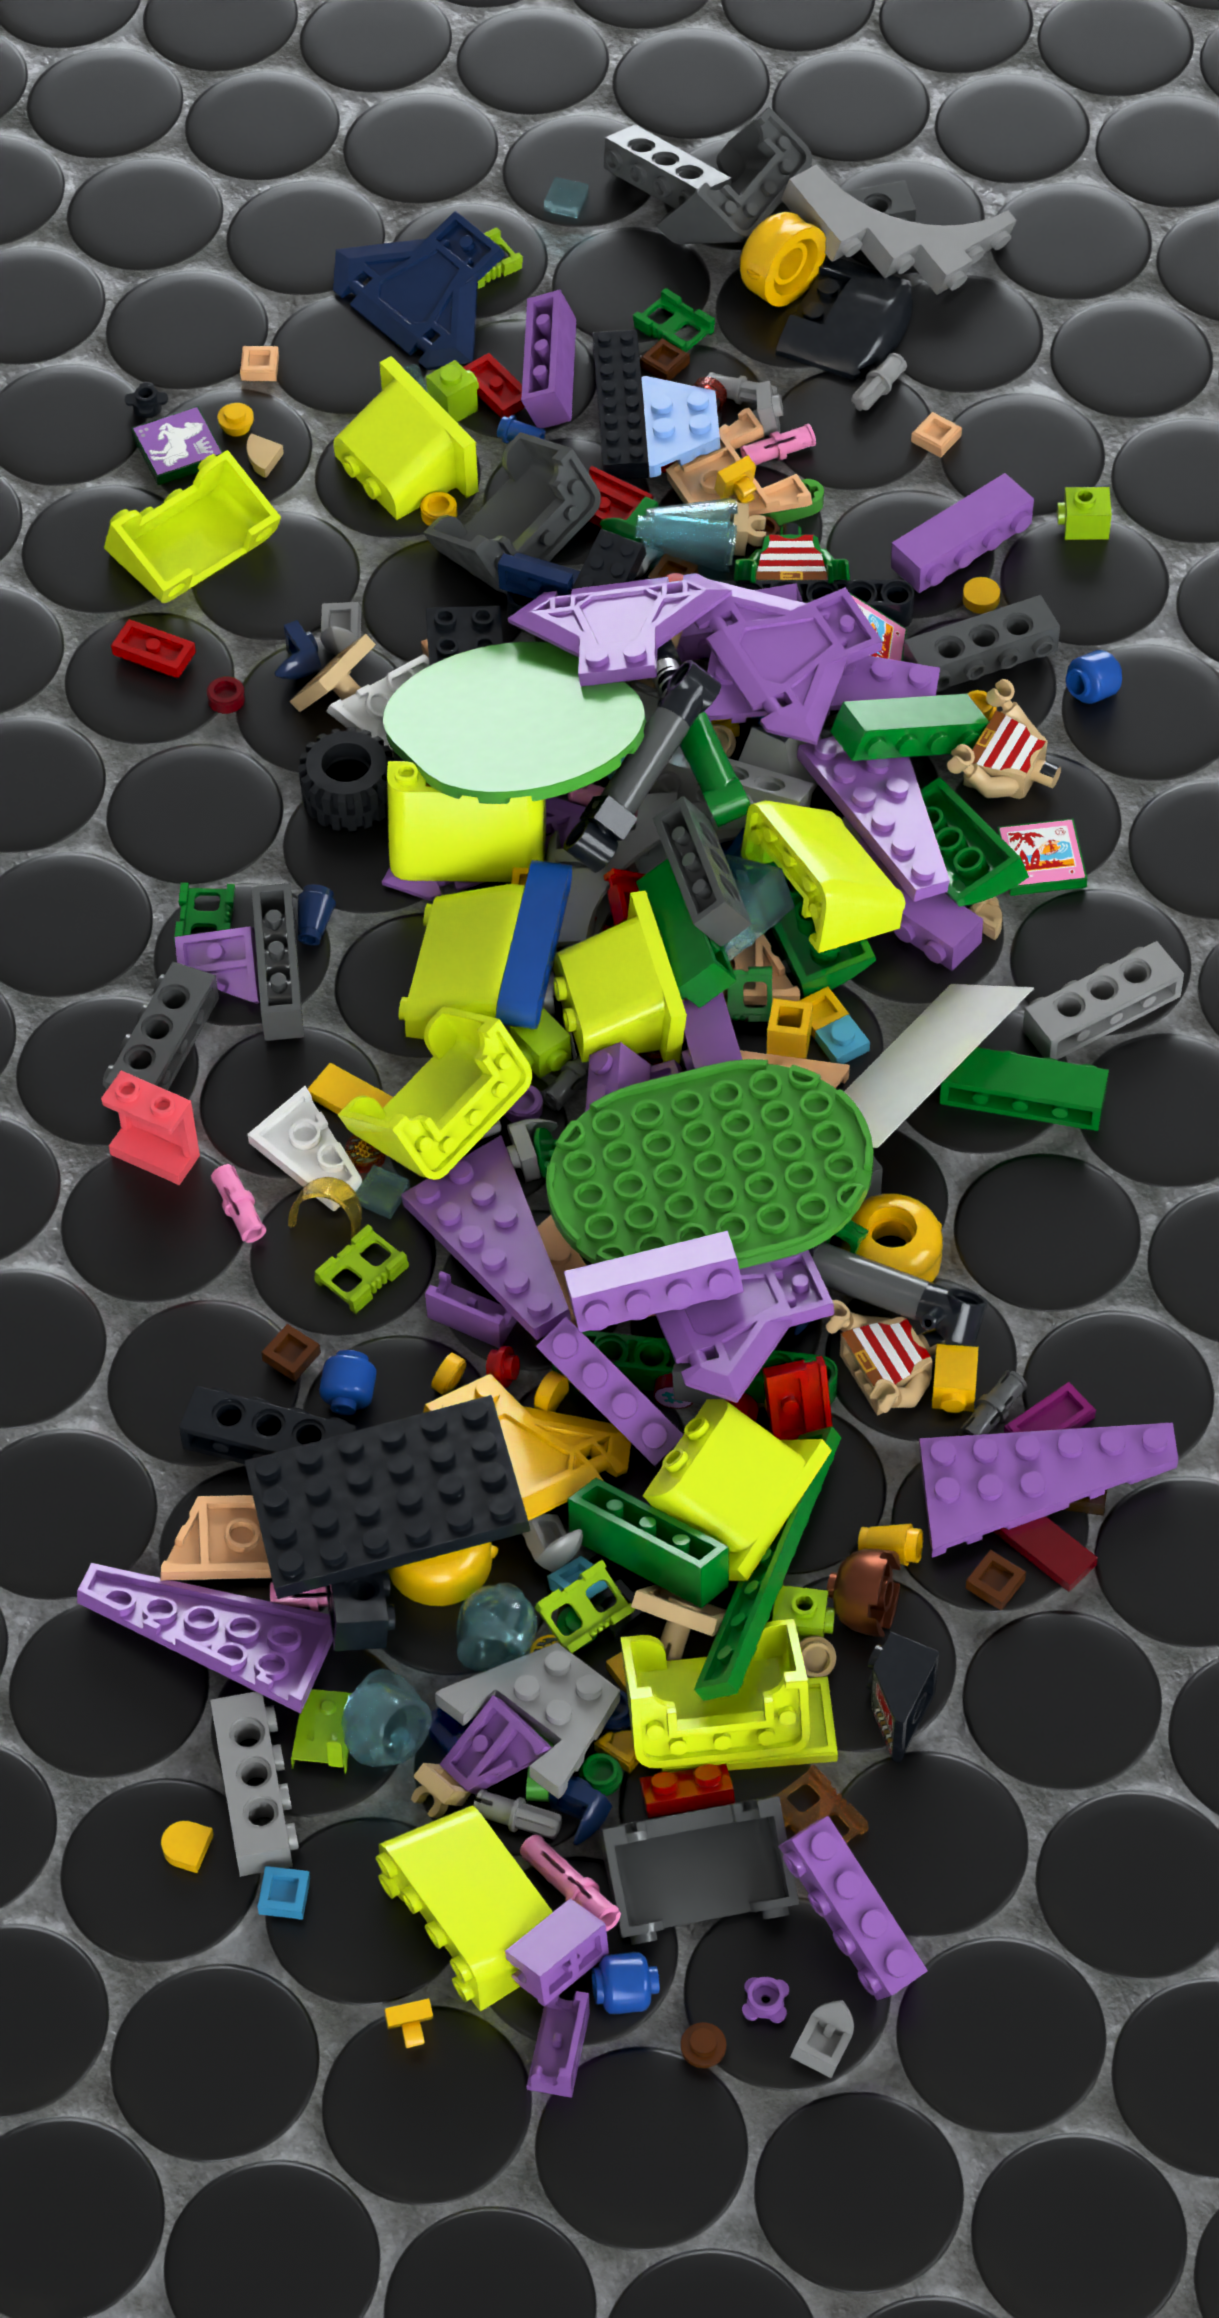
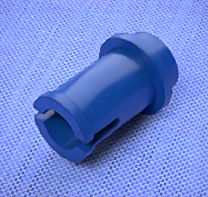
(510, 428)

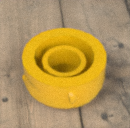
(782, 258)
(907, 1219)
(445, 1577)

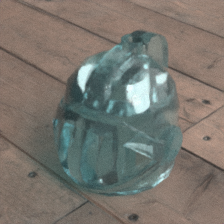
(495, 1627)
(385, 1720)

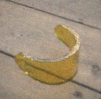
(331, 1189)

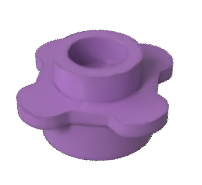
(765, 1987)

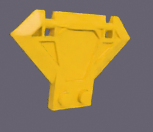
(547, 1447)

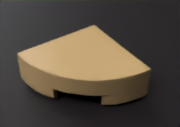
(263, 454)
(991, 914)

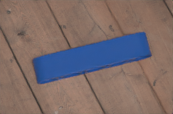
(534, 944)

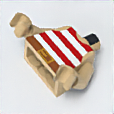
(1007, 753)
(885, 1357)

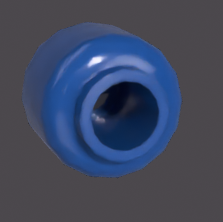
(1094, 676)
(347, 1382)
(624, 1983)

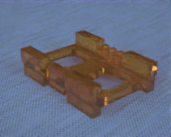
(829, 1805)

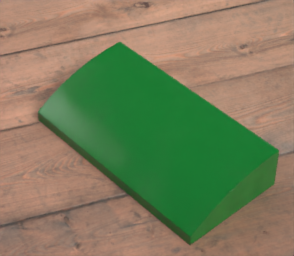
(973, 853)
(814, 969)

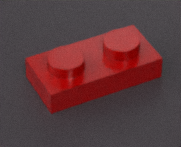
(497, 386)
(153, 648)
(687, 1790)

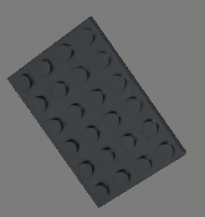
(386, 1496)

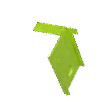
(320, 1730)

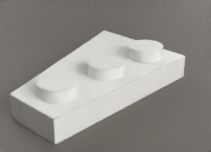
(367, 705)
(302, 1144)

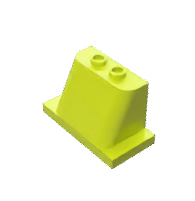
(406, 446)
(622, 988)
(735, 1481)

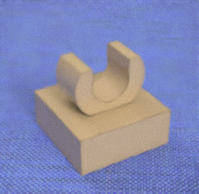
(746, 529)
(441, 1786)

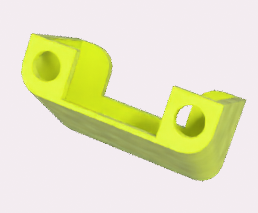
(193, 529)
(469, 1896)

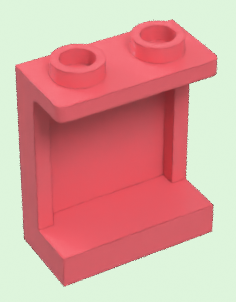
(155, 1127)

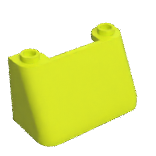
(458, 838)
(828, 868)
(462, 954)
(450, 1100)
(681, 1729)

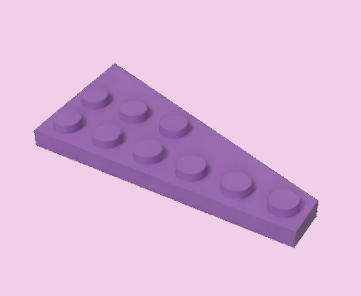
(885, 810)
(491, 1231)

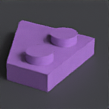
(227, 955)
(493, 1748)

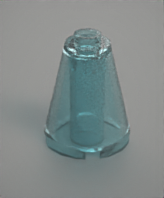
(692, 531)

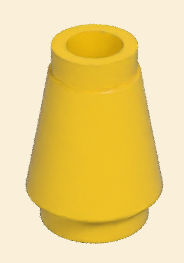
(899, 1538)

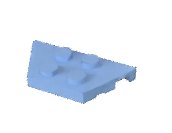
(678, 422)

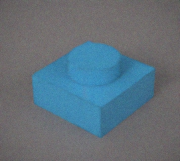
(284, 1892)

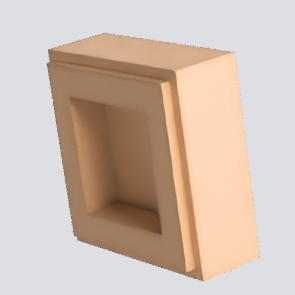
(259, 363)
(936, 434)

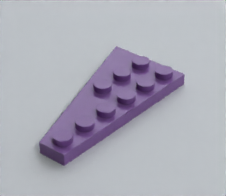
(861, 680)
(1021, 1476)
(241, 1637)

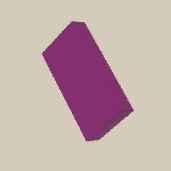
(1058, 1411)

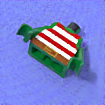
(791, 558)

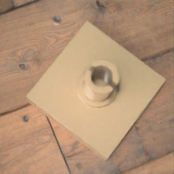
(334, 675)
(680, 1617)

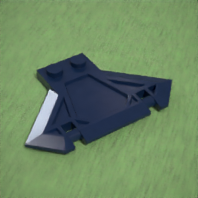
(422, 289)

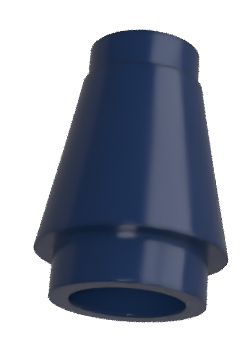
(314, 912)

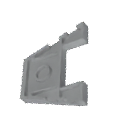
(553, 1696)

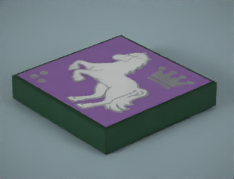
(175, 444)

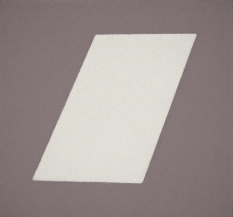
(929, 1053)

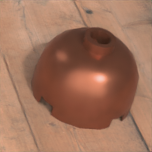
(865, 1590)

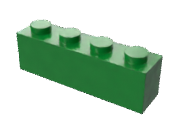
(907, 726)
(696, 960)
(1028, 1088)
(649, 1542)

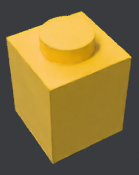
(789, 1028)
(955, 1378)

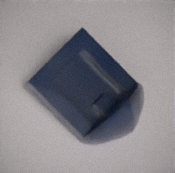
(303, 653)
(584, 1804)

